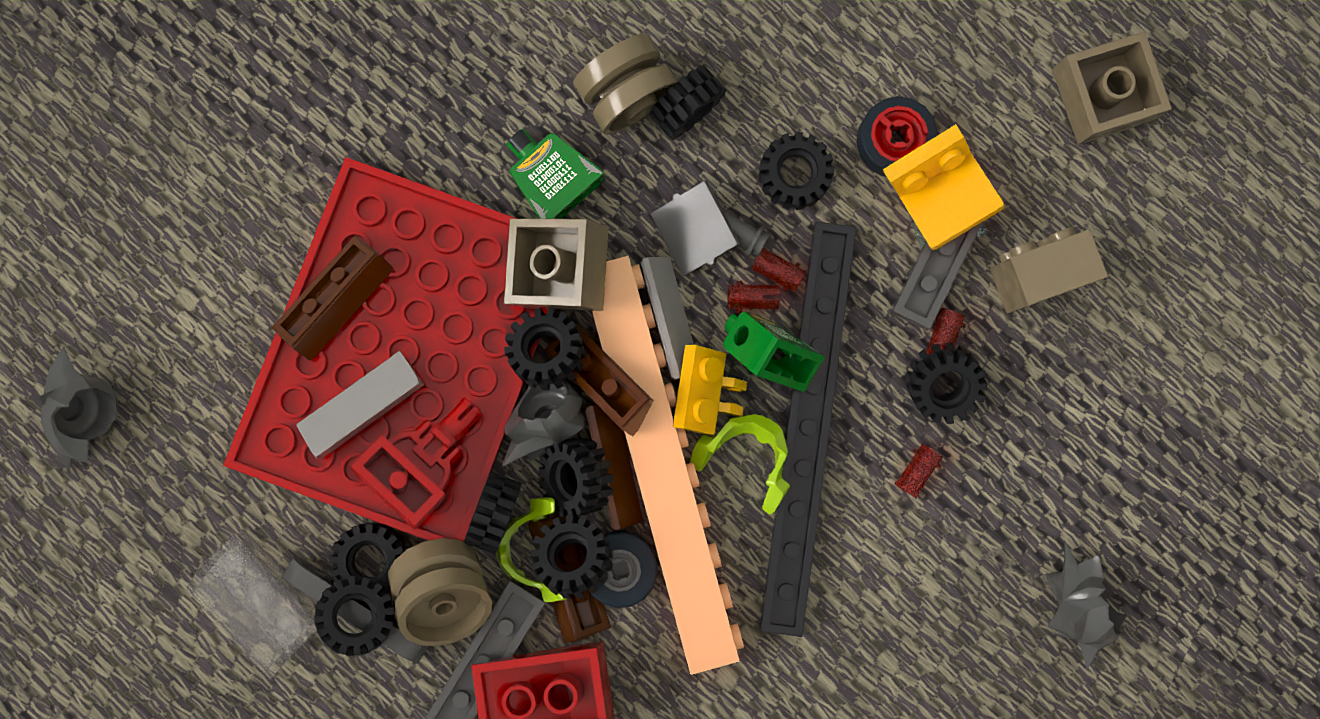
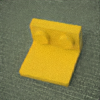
(944, 188)

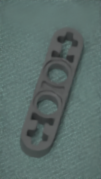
(314, 581)

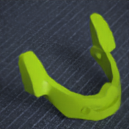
(765, 432)
(538, 510)

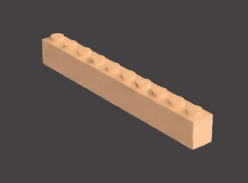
(666, 478)

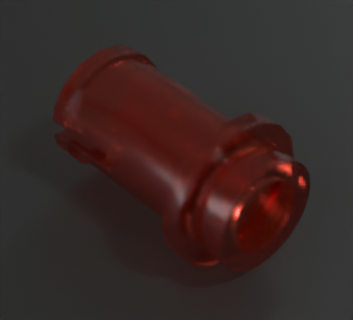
(779, 270)
(751, 296)
(946, 328)
(919, 470)

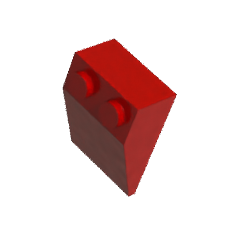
(546, 685)

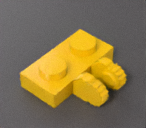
(701, 390)

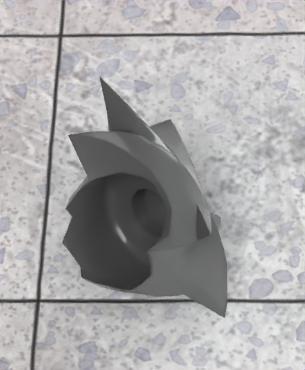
(75, 409)
(544, 420)
(1084, 606)

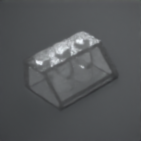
(254, 603)

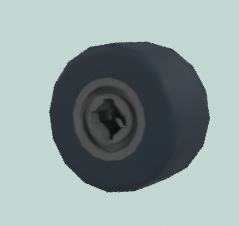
(630, 558)

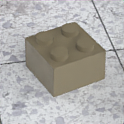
(1111, 88)
(556, 264)
(1055, 267)

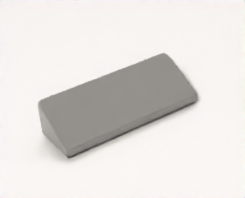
(667, 311)
(359, 405)

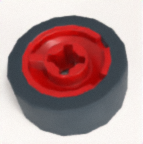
(892, 115)

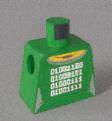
(552, 174)
(755, 341)

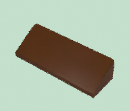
(332, 298)
(609, 385)
(623, 503)
(574, 616)

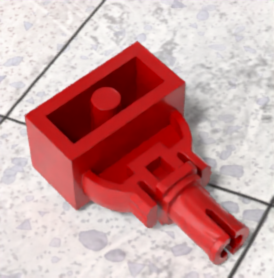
(411, 470)

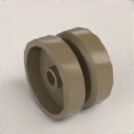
(624, 83)
(439, 592)

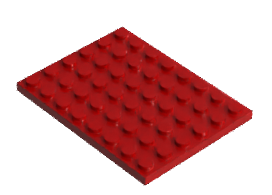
(434, 307)

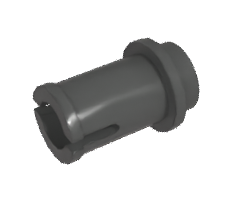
(749, 237)

